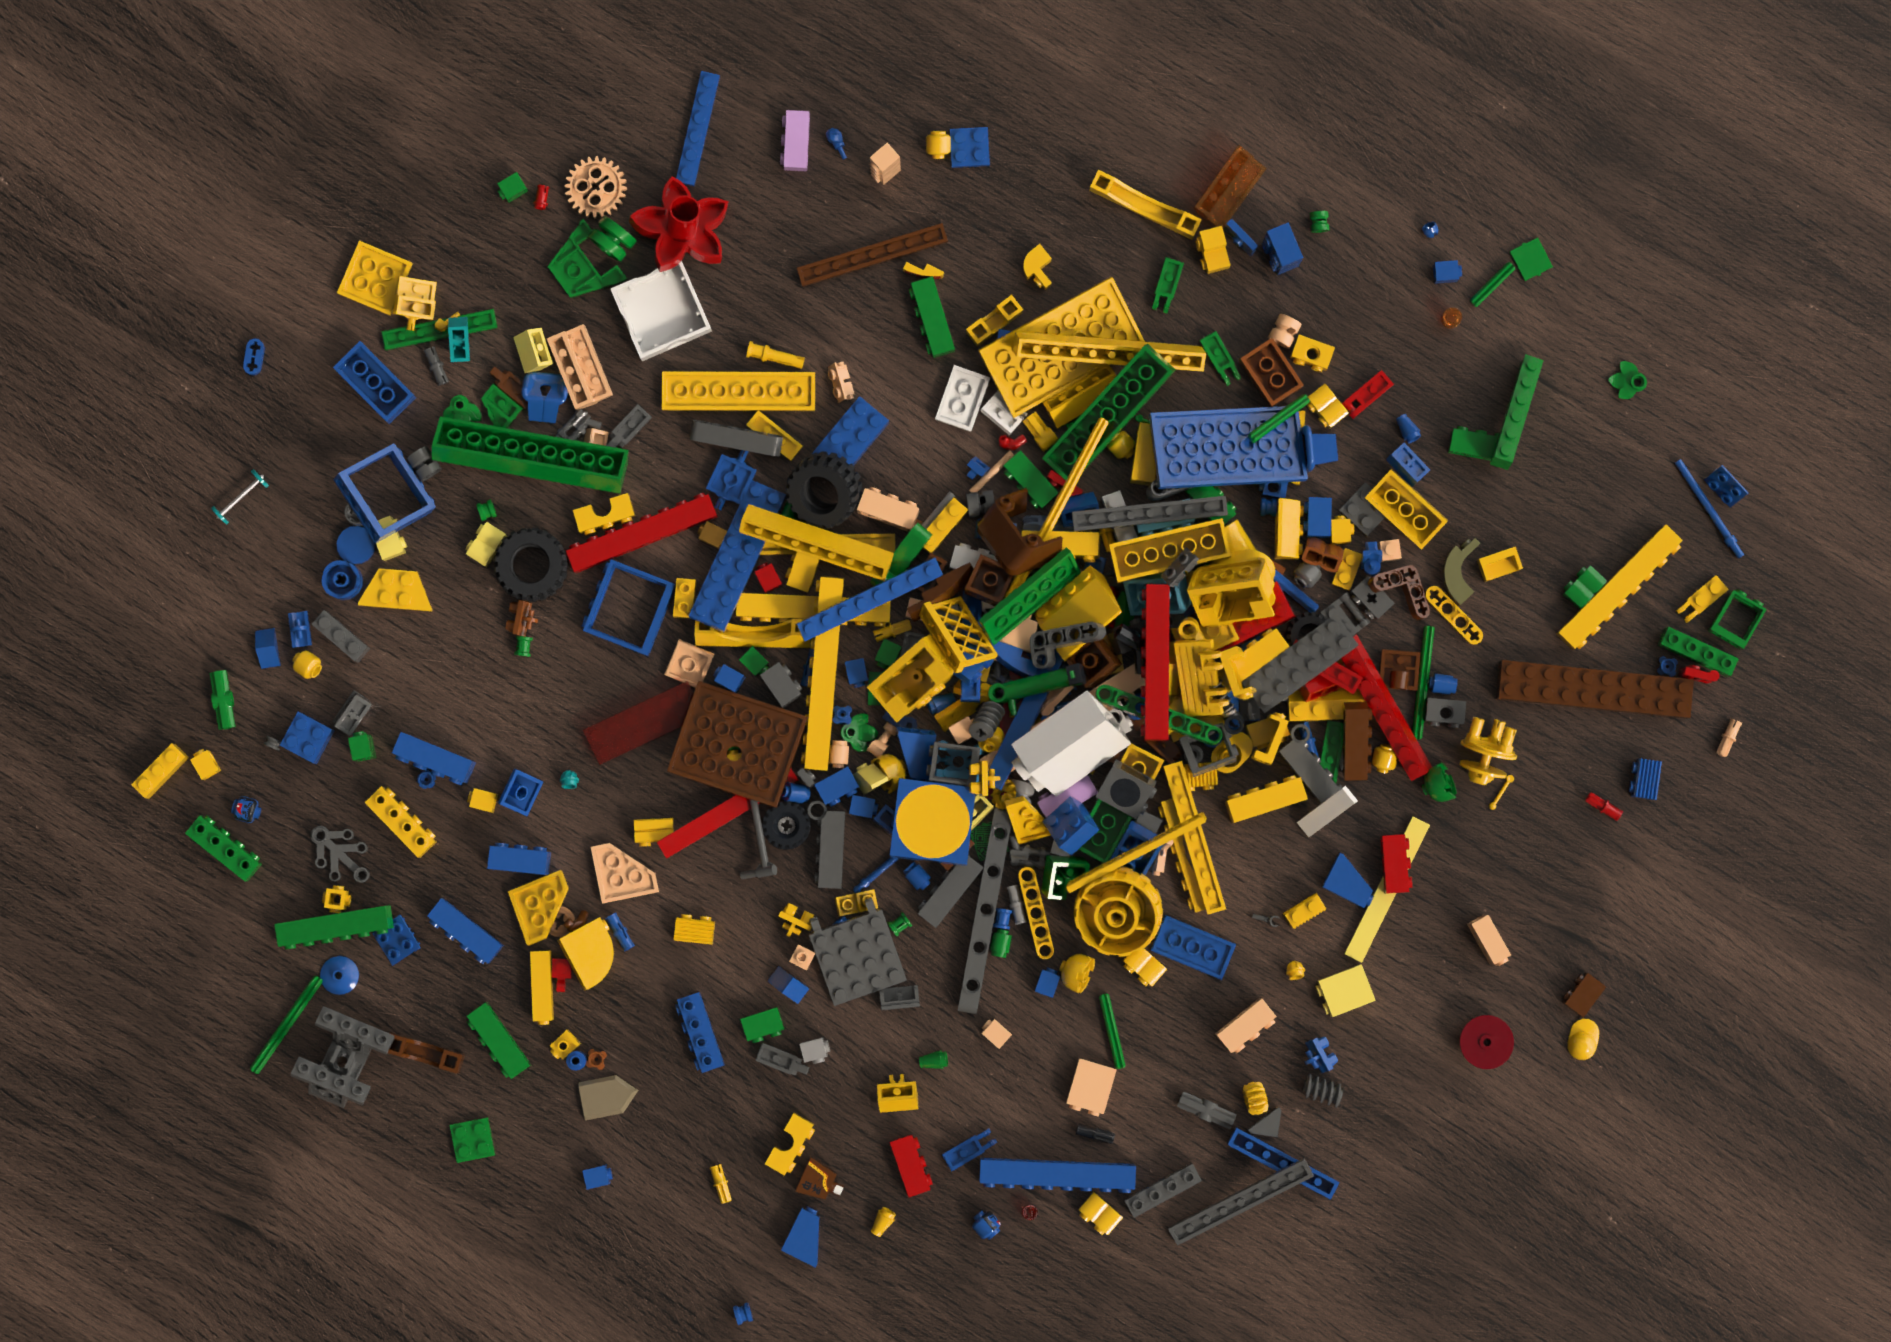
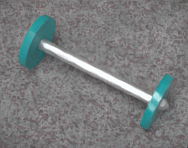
(220, 515)

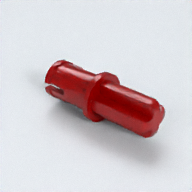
(1603, 806)

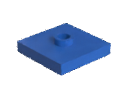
(1240, 237)

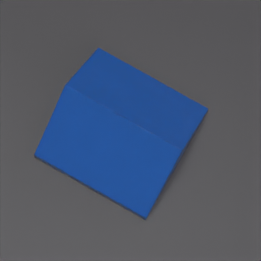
(520, 792)

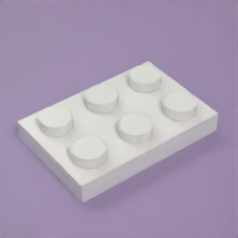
(962, 398)

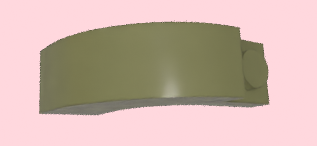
(1451, 574)

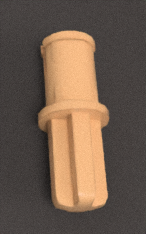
(1728, 738)

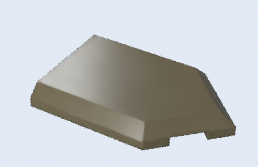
(605, 1096)

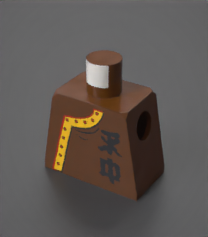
(818, 1180)

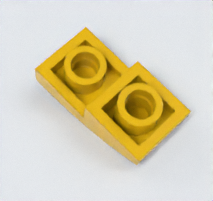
(854, 902)

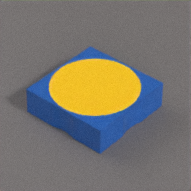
(932, 822)

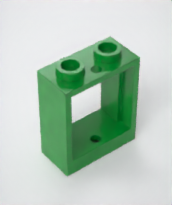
(1729, 637)

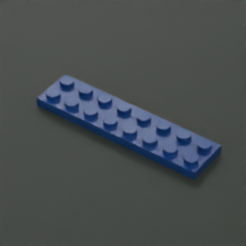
(733, 562)

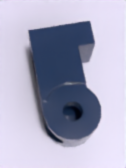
(904, 722)

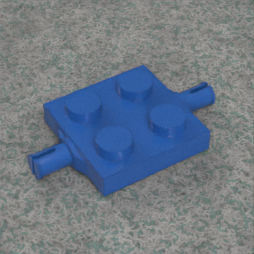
(731, 479)

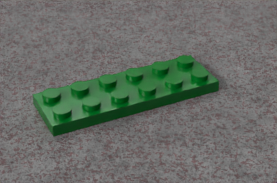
(1029, 596)

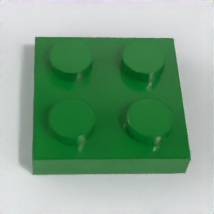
(472, 1140)

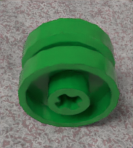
(612, 238)

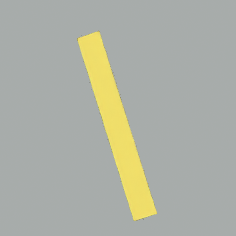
(1381, 902)

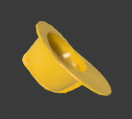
(1244, 747)

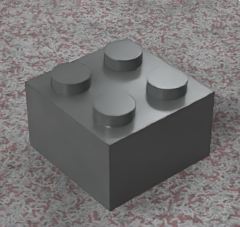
(781, 685)

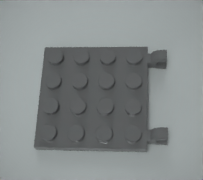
(857, 955)

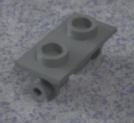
(1174, 573)
(1249, 708)

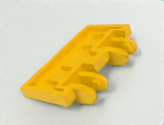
(1198, 676)

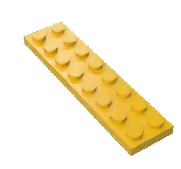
(738, 391)

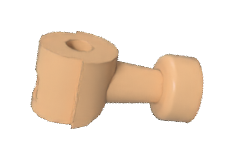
(879, 746)

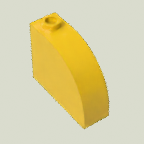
(589, 952)

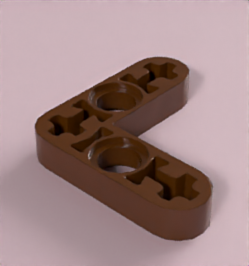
(1407, 584)

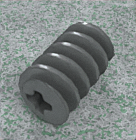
(986, 721)
(1322, 1090)

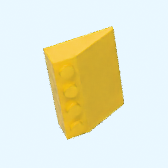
(1081, 601)

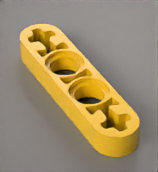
(1456, 612)

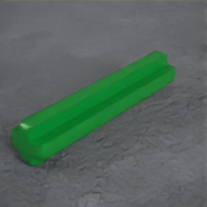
(1492, 284)

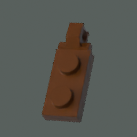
(510, 385)

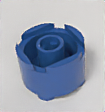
(352, 584)

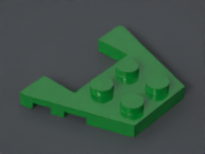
(575, 270)

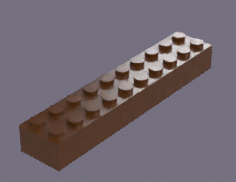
(1594, 689)

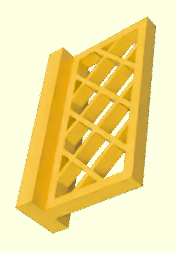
(945, 637)

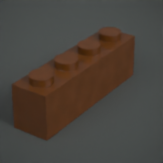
(1355, 741)

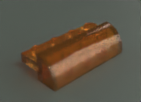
(1229, 187)

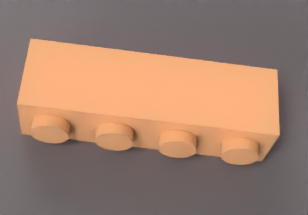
(884, 164)

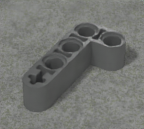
(1067, 639)

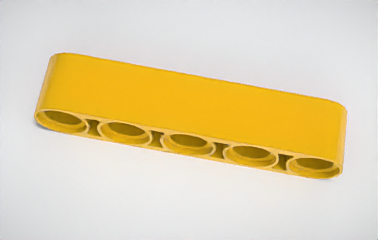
(1029, 905)

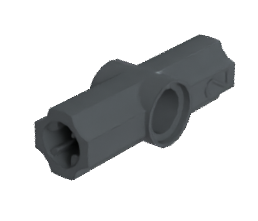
(1206, 1110)

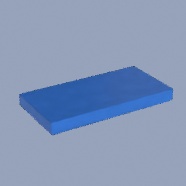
(1193, 947)

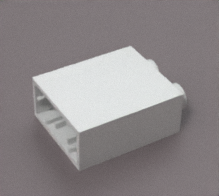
(1069, 745)

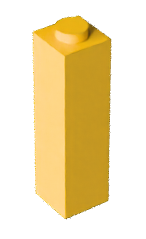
(542, 986)

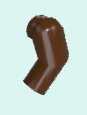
(579, 922)

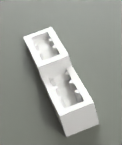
(1327, 811)

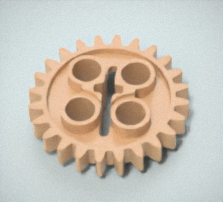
(584, 175)

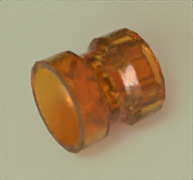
(1451, 321)

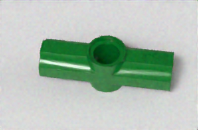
(222, 699)

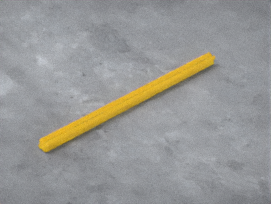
(1065, 492)

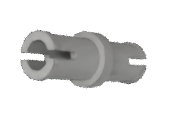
(1016, 904)

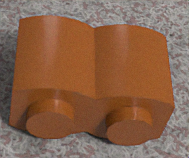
(1319, 553)

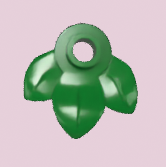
(1625, 380)
(467, 412)
(861, 732)

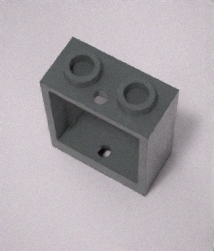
(933, 752)
(1195, 770)

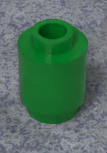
(1000, 943)

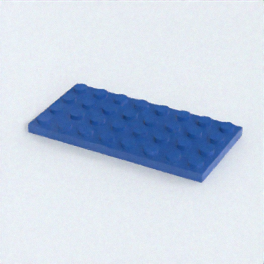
(1215, 448)

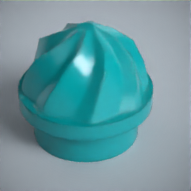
(569, 780)

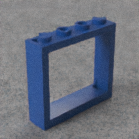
(361, 508)
(602, 587)

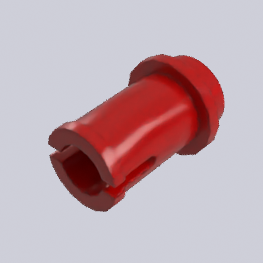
(541, 197)

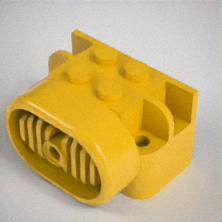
(1233, 588)
(912, 679)

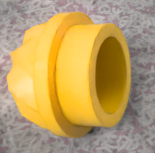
(1295, 970)

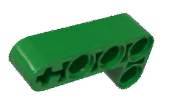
(907, 551)

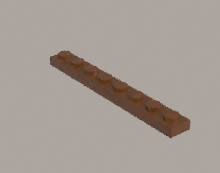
(872, 254)

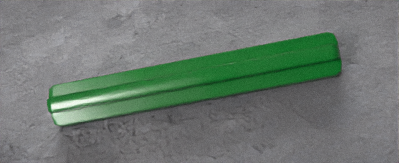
(1278, 418)
(1112, 1031)

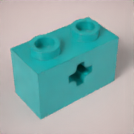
(459, 339)

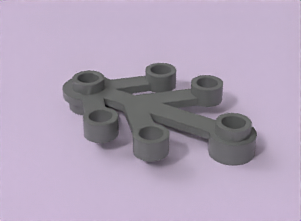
(337, 851)

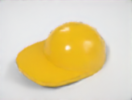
(1583, 1039)

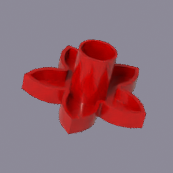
(682, 226)

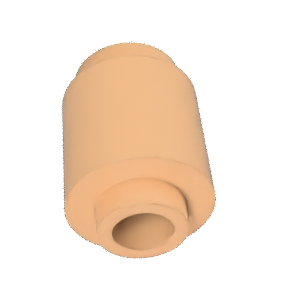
(839, 754)

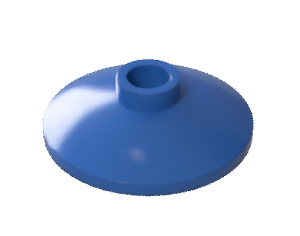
(349, 973)

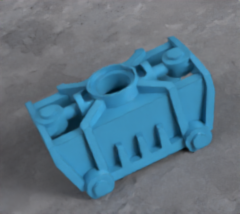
(952, 771)

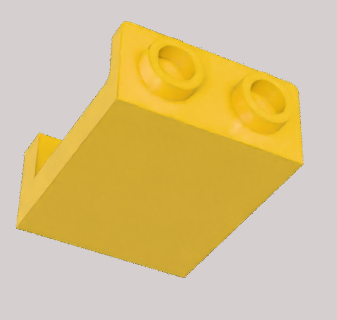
(1232, 674)
(1268, 757)

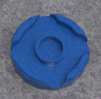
(355, 545)

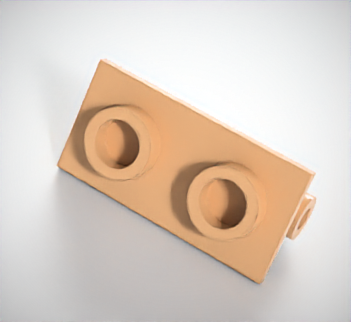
(838, 373)

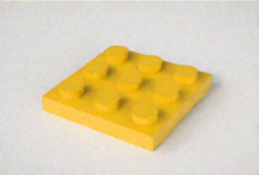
(373, 277)

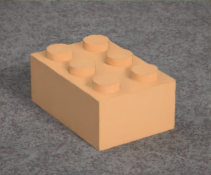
(888, 509)
(1246, 1026)

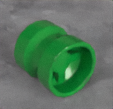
(1319, 221)

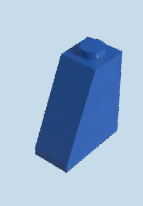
(915, 750)
(1348, 883)
(804, 1237)

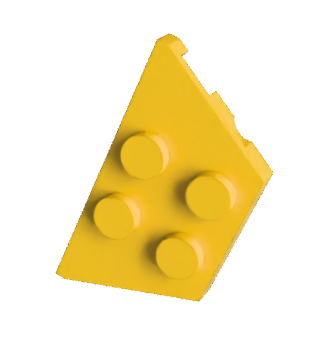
(396, 590)

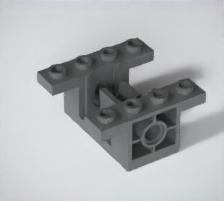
(351, 1045)

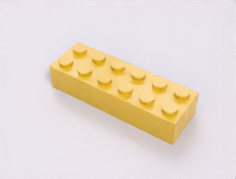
(1156, 552)

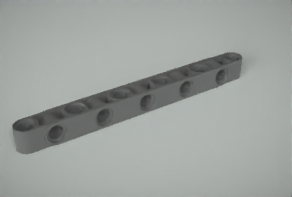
(983, 923)

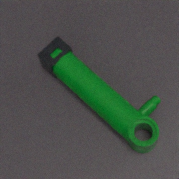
(1070, 676)

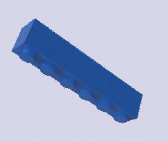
(1278, 1160)

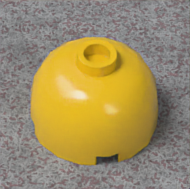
(892, 768)
(1076, 972)

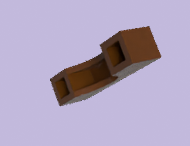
(426, 1053)

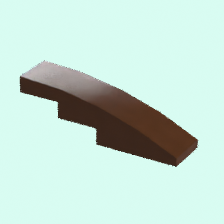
(947, 587)

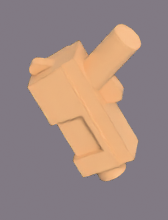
(1159, 862)

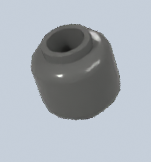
(1307, 575)

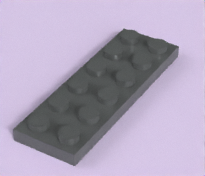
(1300, 663)

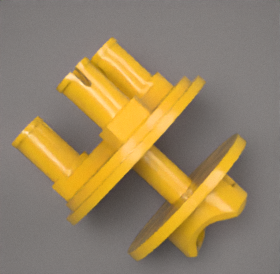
(1489, 747)

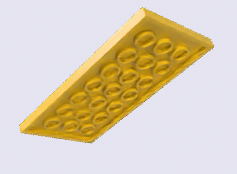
(1030, 381)

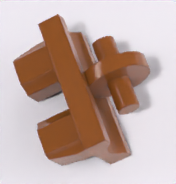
(523, 618)

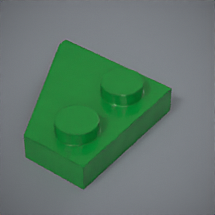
(500, 407)

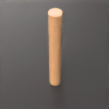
(992, 472)

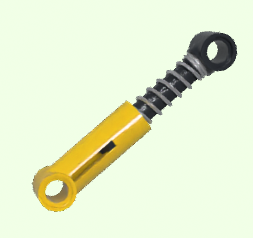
(1229, 711)

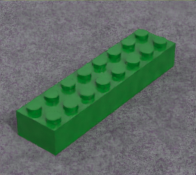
(1116, 404)

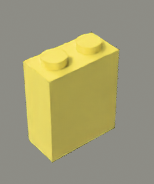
(1345, 991)

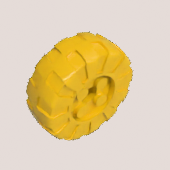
(1128, 895)

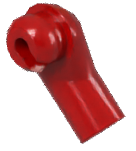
(1012, 444)

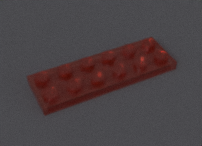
(640, 723)

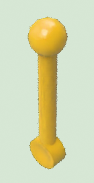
(1509, 779)

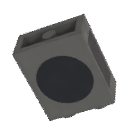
(1127, 789)

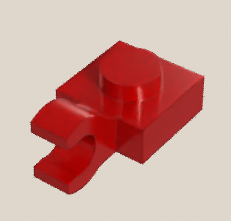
(561, 970)

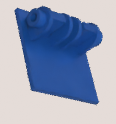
(1726, 486)
(398, 941)

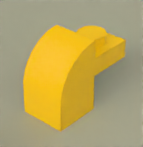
(1033, 263)

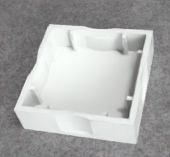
(661, 311)

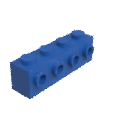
(465, 930)
(700, 1031)

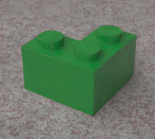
(1059, 872)

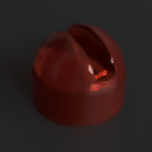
(1032, 1210)

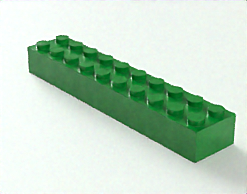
(530, 454)

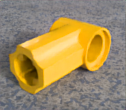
(1042, 434)

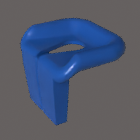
(543, 407)
(1319, 448)

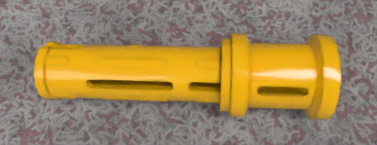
(765, 353)

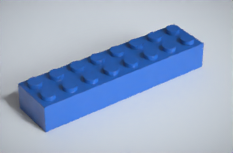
(1057, 1173)

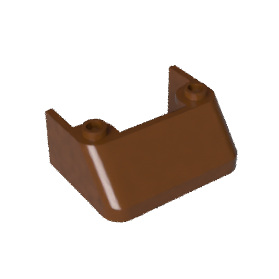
(1011, 549)

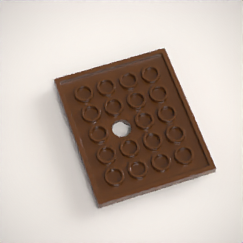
(728, 720)

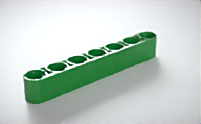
(1187, 721)

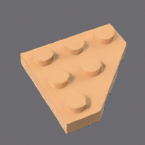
(621, 875)

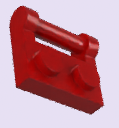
(1695, 673)

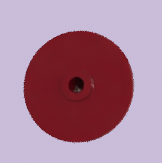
(1486, 1042)

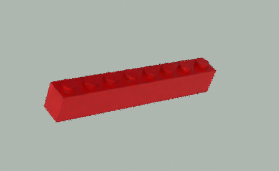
(642, 533)
(1156, 662)
(1387, 712)

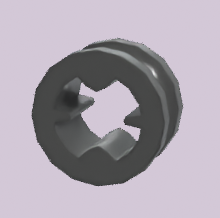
(272, 742)

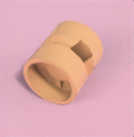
(1284, 330)

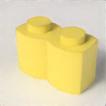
(485, 545)

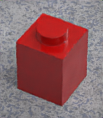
(768, 577)

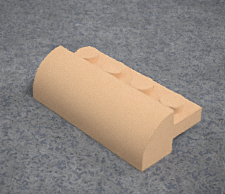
(580, 367)

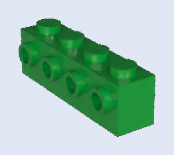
(223, 848)

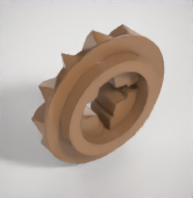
(561, 931)

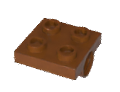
(1400, 669)

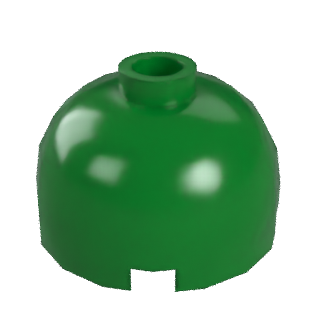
(1439, 784)

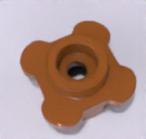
(591, 1059)

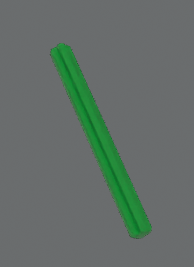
(1423, 679)
(286, 1024)

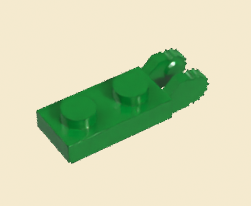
(1168, 282)
(1219, 356)

